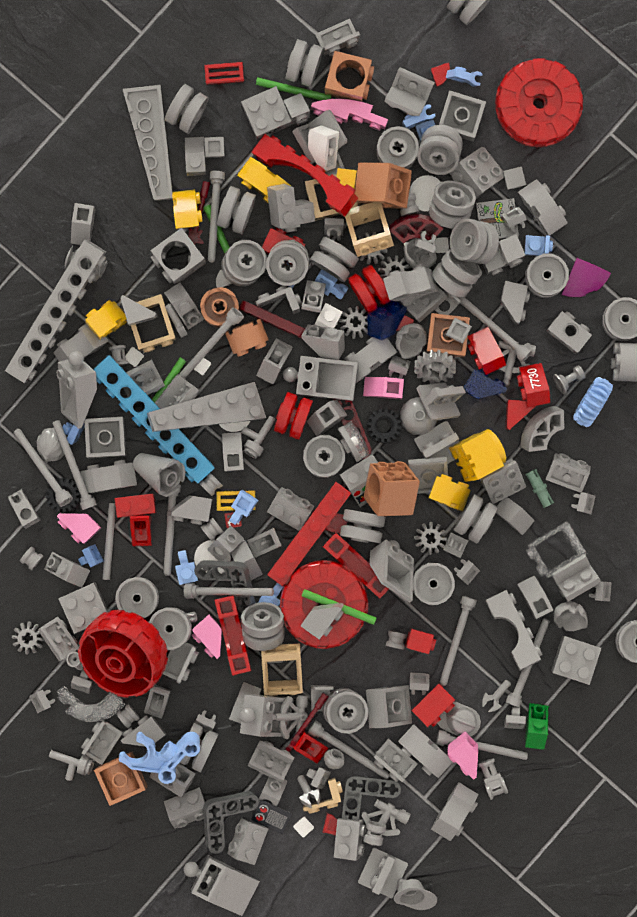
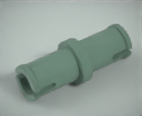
(539, 488)

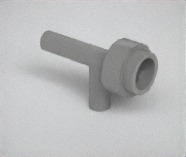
(253, 448)
(83, 765)

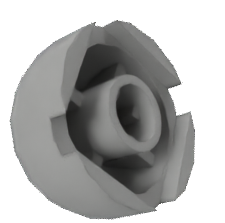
(415, 417)

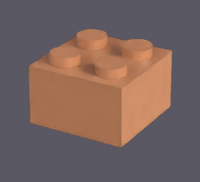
(437, 336)

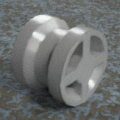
(210, 484)
(212, 529)
(31, 558)
(396, 640)
(128, 715)

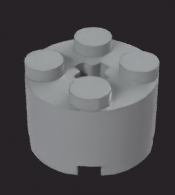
(625, 362)

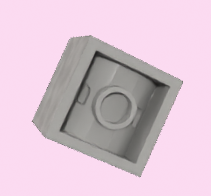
(180, 240)

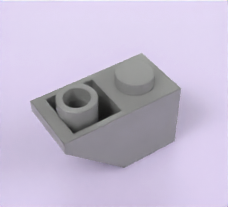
(297, 109)
(82, 223)
(313, 296)
(513, 300)
(184, 305)
(325, 341)
(326, 417)
(232, 452)
(191, 508)
(67, 569)
(535, 597)
(321, 617)
(148, 727)

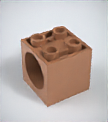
(342, 61)
(383, 184)
(391, 489)
(119, 780)

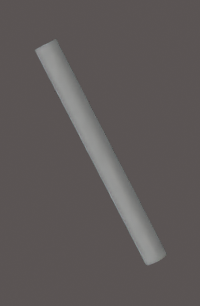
(109, 541)

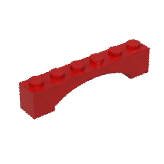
(271, 153)
(309, 533)

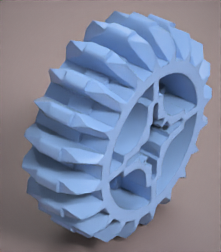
(593, 402)

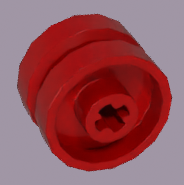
(371, 288)
(292, 415)

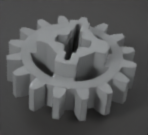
(435, 366)

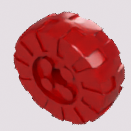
(544, 82)
(330, 581)
(123, 653)

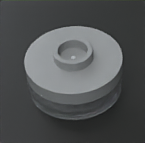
(353, 441)

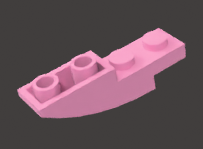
(344, 108)

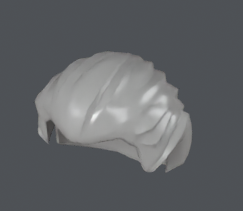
(418, 257)
(411, 340)
(49, 445)
(570, 616)

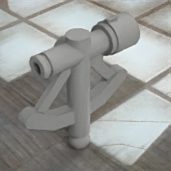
(509, 368)
(298, 717)
(388, 810)

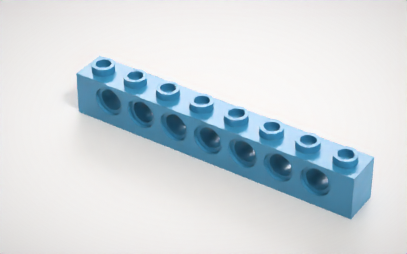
(109, 365)

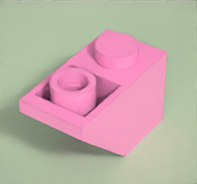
(383, 387)
(81, 525)
(210, 634)
(465, 753)

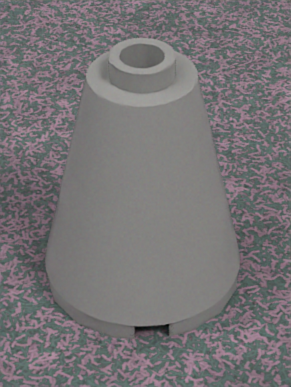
(160, 472)

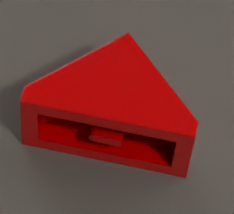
(515, 412)
(141, 530)
(310, 747)

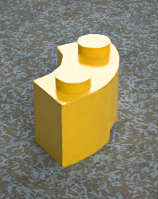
(259, 177)
(186, 209)
(106, 319)
(450, 493)

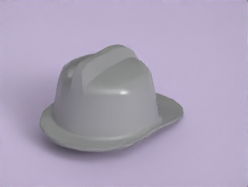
(460, 719)
(413, 895)

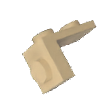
(335, 788)

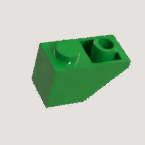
(536, 726)

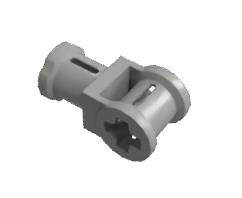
(492, 780)

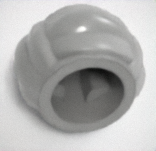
(334, 759)

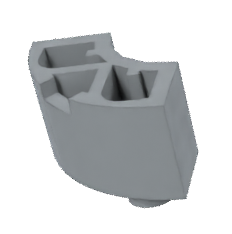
(543, 207)
(406, 284)
(84, 342)
(371, 356)
(541, 428)
(110, 477)
(425, 751)
(455, 811)

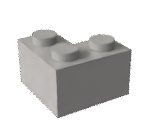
(286, 210)
(508, 254)

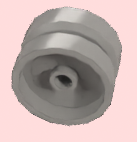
(471, 9)
(301, 62)
(186, 109)
(401, 138)
(440, 150)
(451, 203)
(236, 210)
(474, 241)
(335, 257)
(238, 272)
(281, 272)
(456, 275)
(535, 279)
(613, 323)
(318, 466)
(477, 519)
(362, 526)
(133, 587)
(441, 591)
(178, 620)
(262, 626)
(626, 640)
(356, 710)
(205, 748)

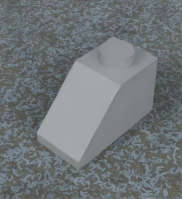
(195, 156)
(274, 361)
(245, 689)

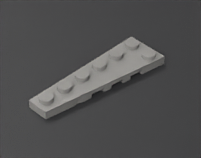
(148, 122)
(223, 407)

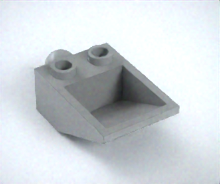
(327, 378)
(76, 387)
(393, 568)
(257, 715)
(225, 885)

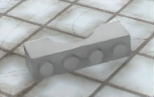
(503, 608)

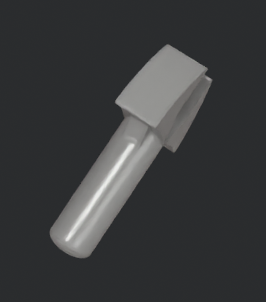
(176, 321)
(497, 694)
(308, 792)

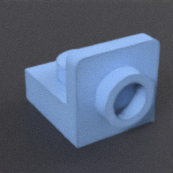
(537, 245)

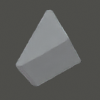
(135, 312)
(514, 515)
(264, 543)
(243, 554)
(157, 701)

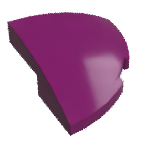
(584, 279)

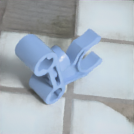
(167, 759)

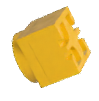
(479, 455)

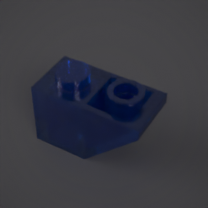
(385, 320)
(481, 386)

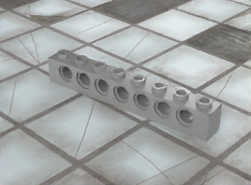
(17, 366)

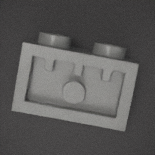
(568, 472)
(58, 638)

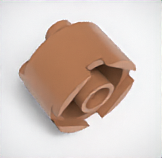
(216, 297)
(246, 337)

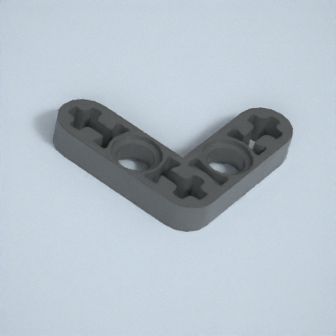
(230, 575)
(357, 793)
(222, 811)

